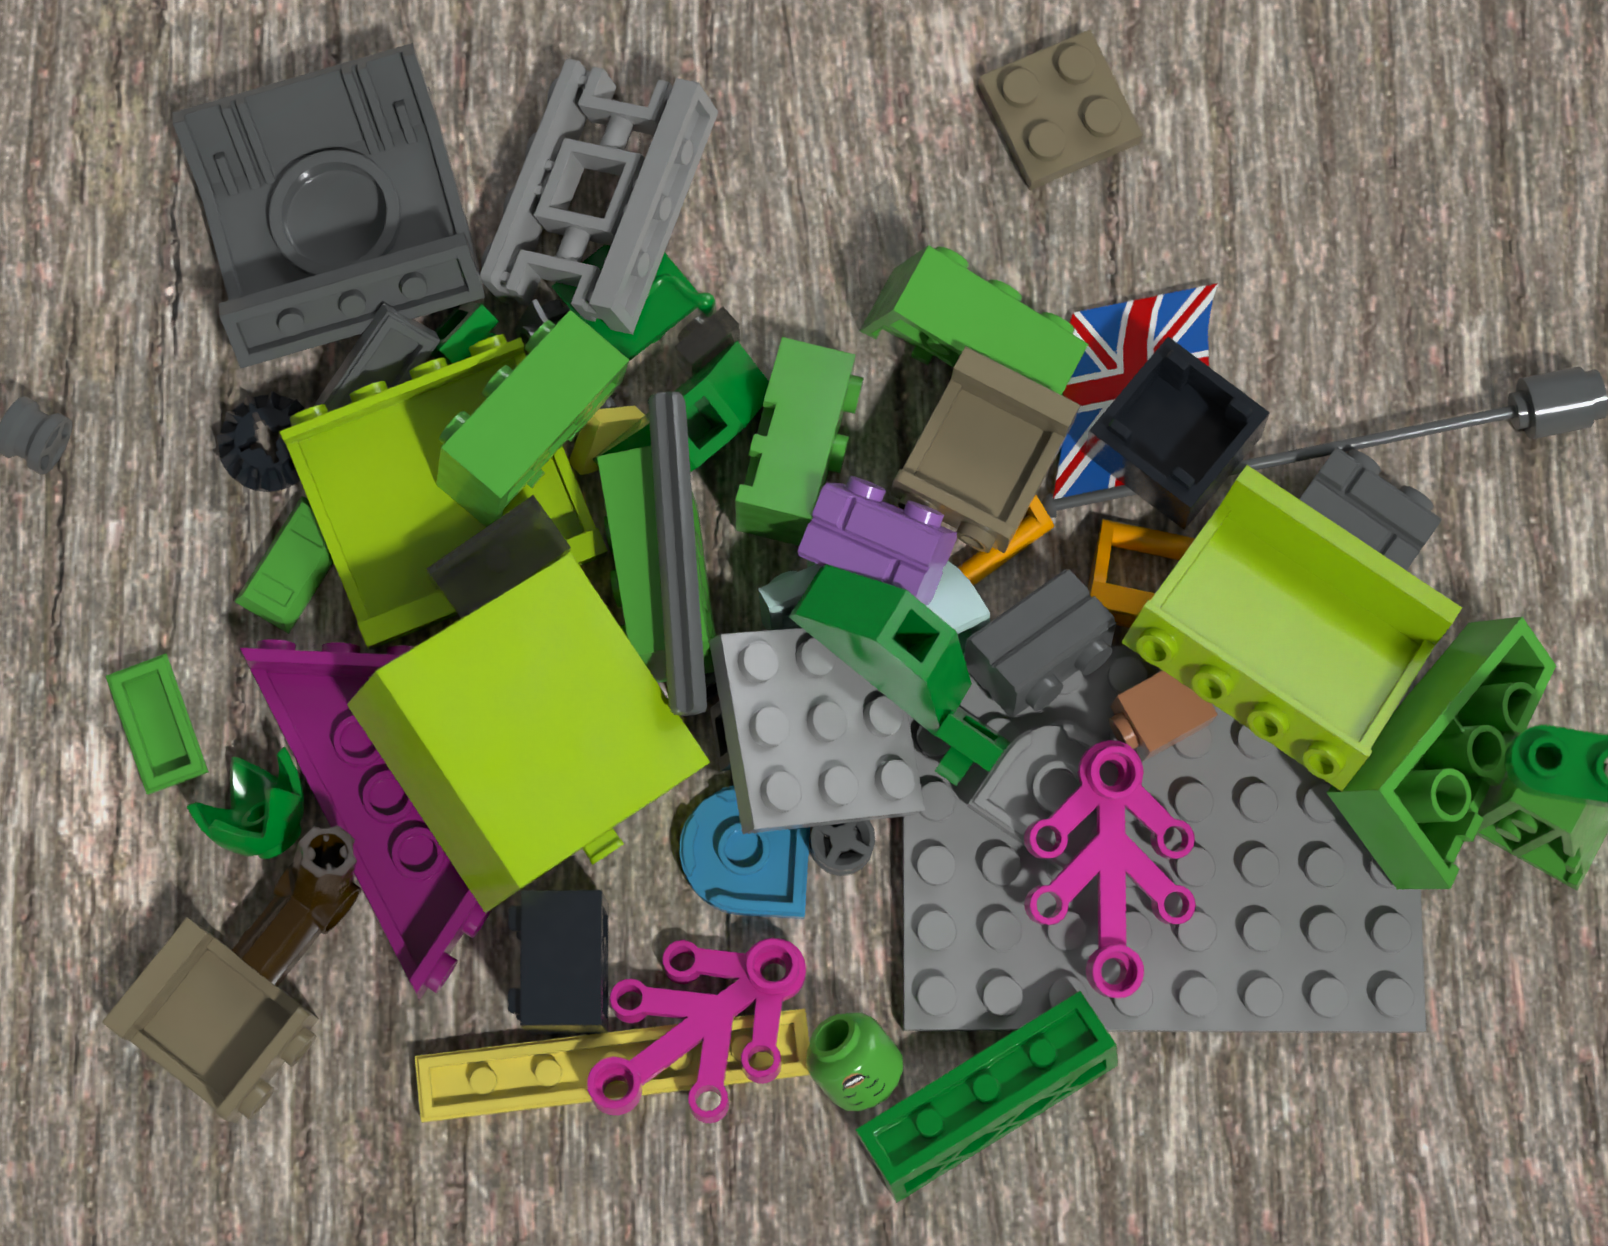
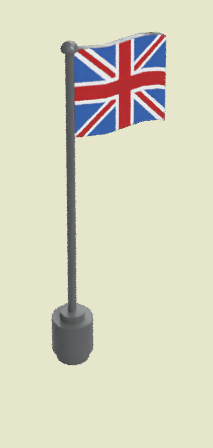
(1130, 332)

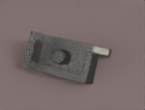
(498, 558)

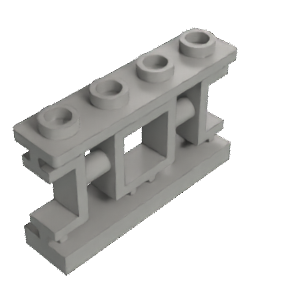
(640, 209)

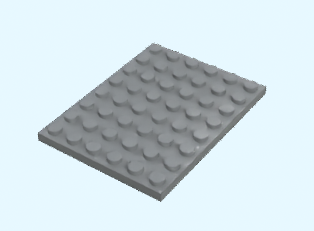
(1286, 921)

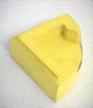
(599, 433)

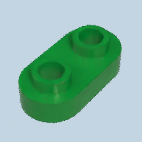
(1577, 768)

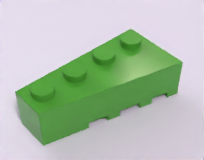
(1444, 751)

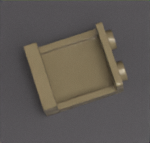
(985, 451)
(213, 1022)

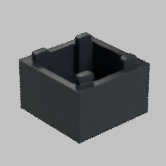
(1176, 432)
(562, 962)

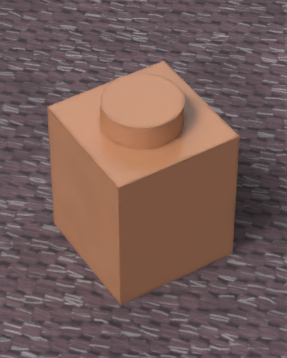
(1158, 715)

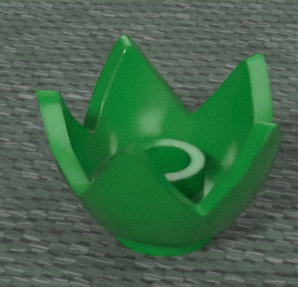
(262, 812)

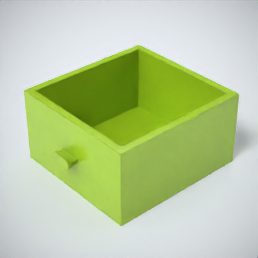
(527, 732)

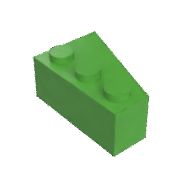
(947, 307)
(527, 416)
(797, 439)
(634, 542)
(1544, 831)

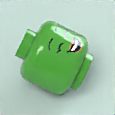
(854, 1061)

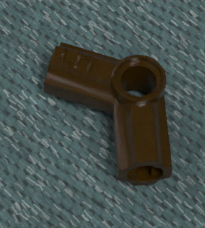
(307, 902)

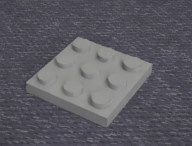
(809, 735)

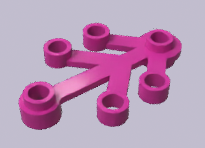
(1112, 857)
(706, 1020)

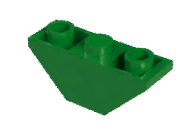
(718, 406)
(887, 641)

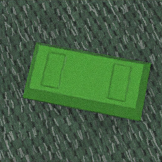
(288, 570)
(157, 724)

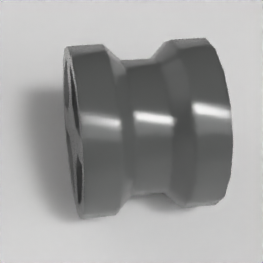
(34, 435)
(842, 840)

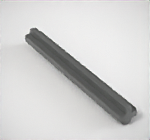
(677, 554)

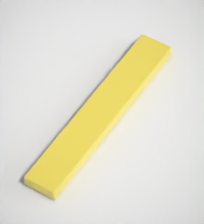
(558, 1069)

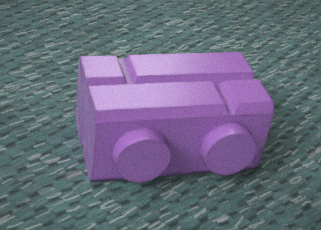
(878, 539)

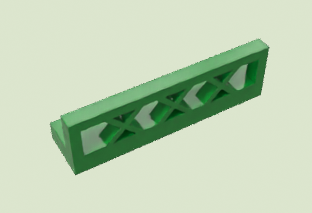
(989, 1096)

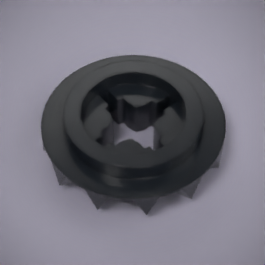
(254, 467)

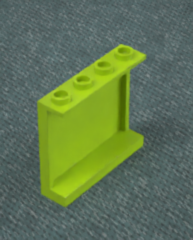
(377, 495)
(1292, 627)

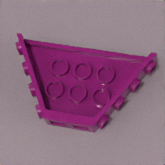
(398, 859)

